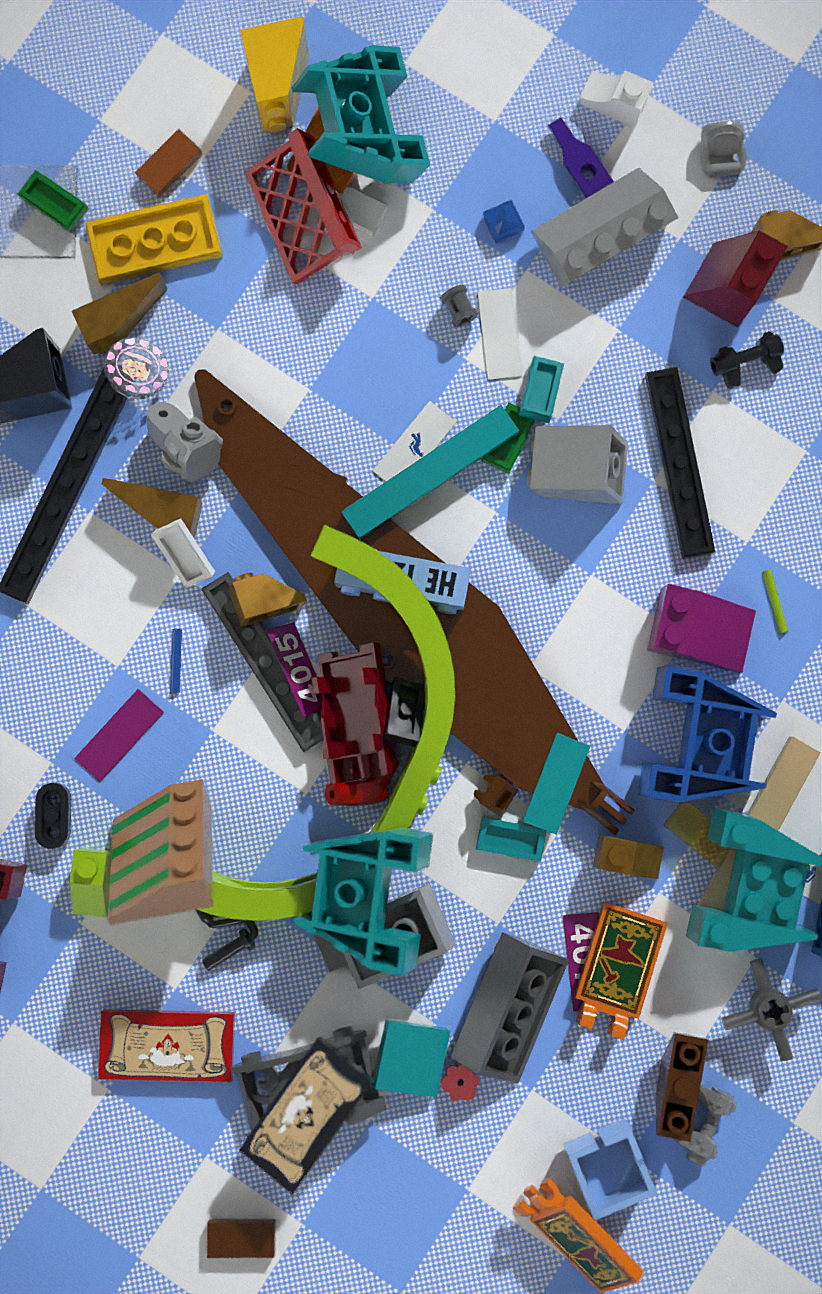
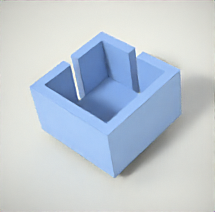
(608, 1170)

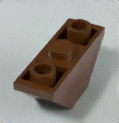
(679, 1086)

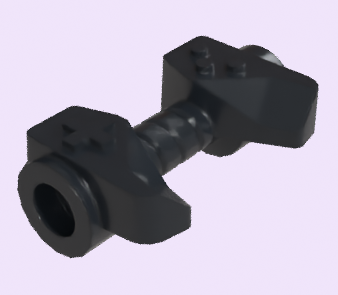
(728, 361)

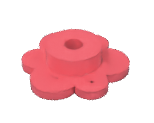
(464, 1090)

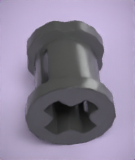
(459, 305)

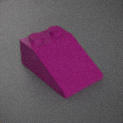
(701, 628)

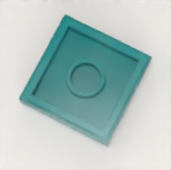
(410, 1058)

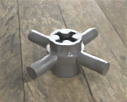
(759, 1003)

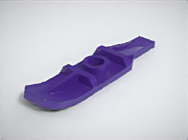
(578, 158)

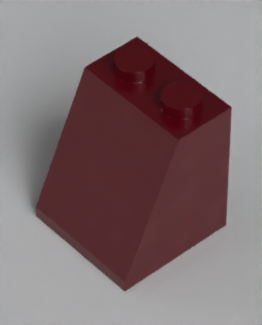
(735, 275)

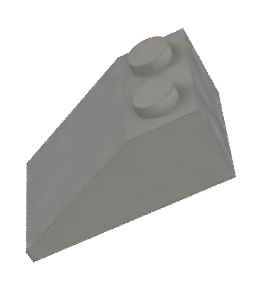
(416, 913)

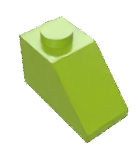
(90, 881)

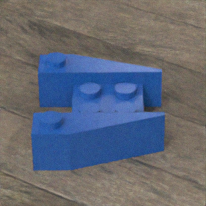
(714, 742)

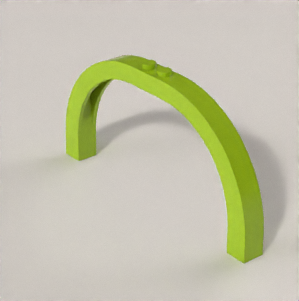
(294, 897)

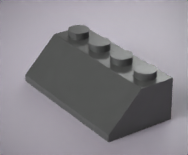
(509, 1009)

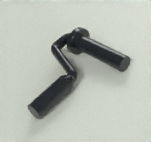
(245, 939)

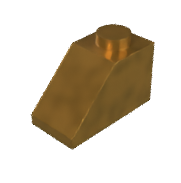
(792, 230)
(262, 598)
(628, 857)

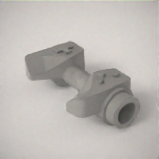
(702, 1145)

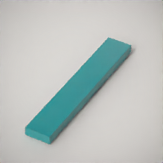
(430, 472)

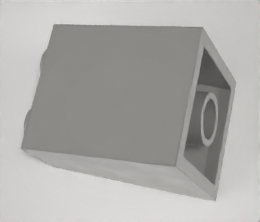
(578, 463)

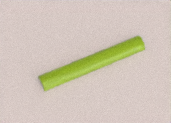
(775, 601)

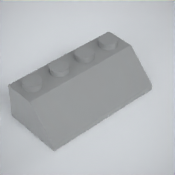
(603, 225)

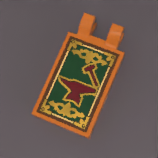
(618, 967)
(579, 1238)

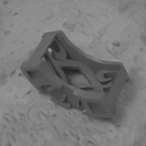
(367, 1107)

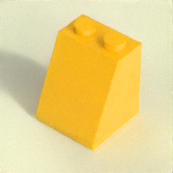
(275, 61)

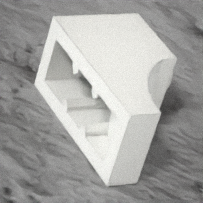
(617, 96)

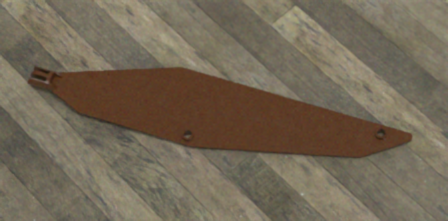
(499, 695)

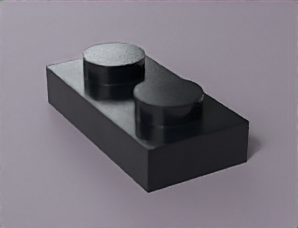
(404, 712)

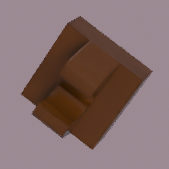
(497, 796)

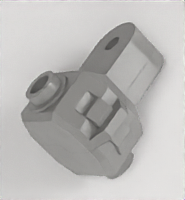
(186, 444)

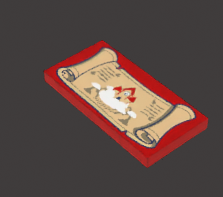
(166, 1045)

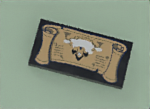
(306, 1115)

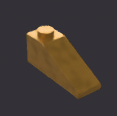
(118, 313)
(157, 505)

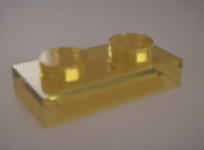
(692, 829)

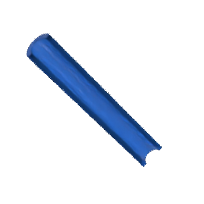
(176, 661)

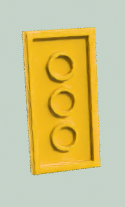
(153, 239)

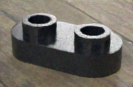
(52, 815)

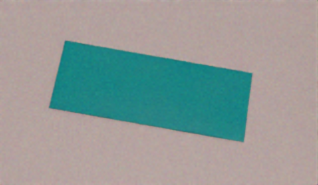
(556, 783)

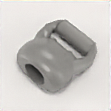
(721, 140)

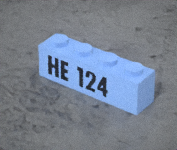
(440, 583)

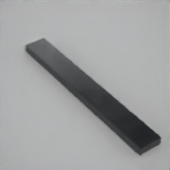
(63, 491)

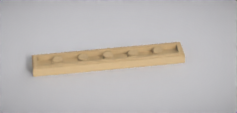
(769, 806)

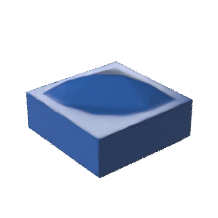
(503, 221)

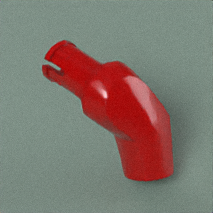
(360, 792)

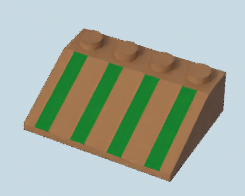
(162, 855)

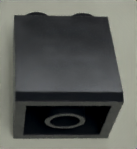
(32, 379)

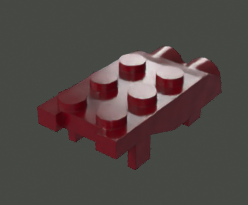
(354, 714)

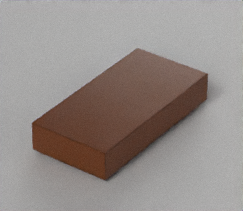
(168, 162)

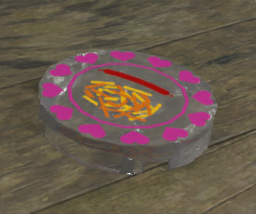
(136, 368)

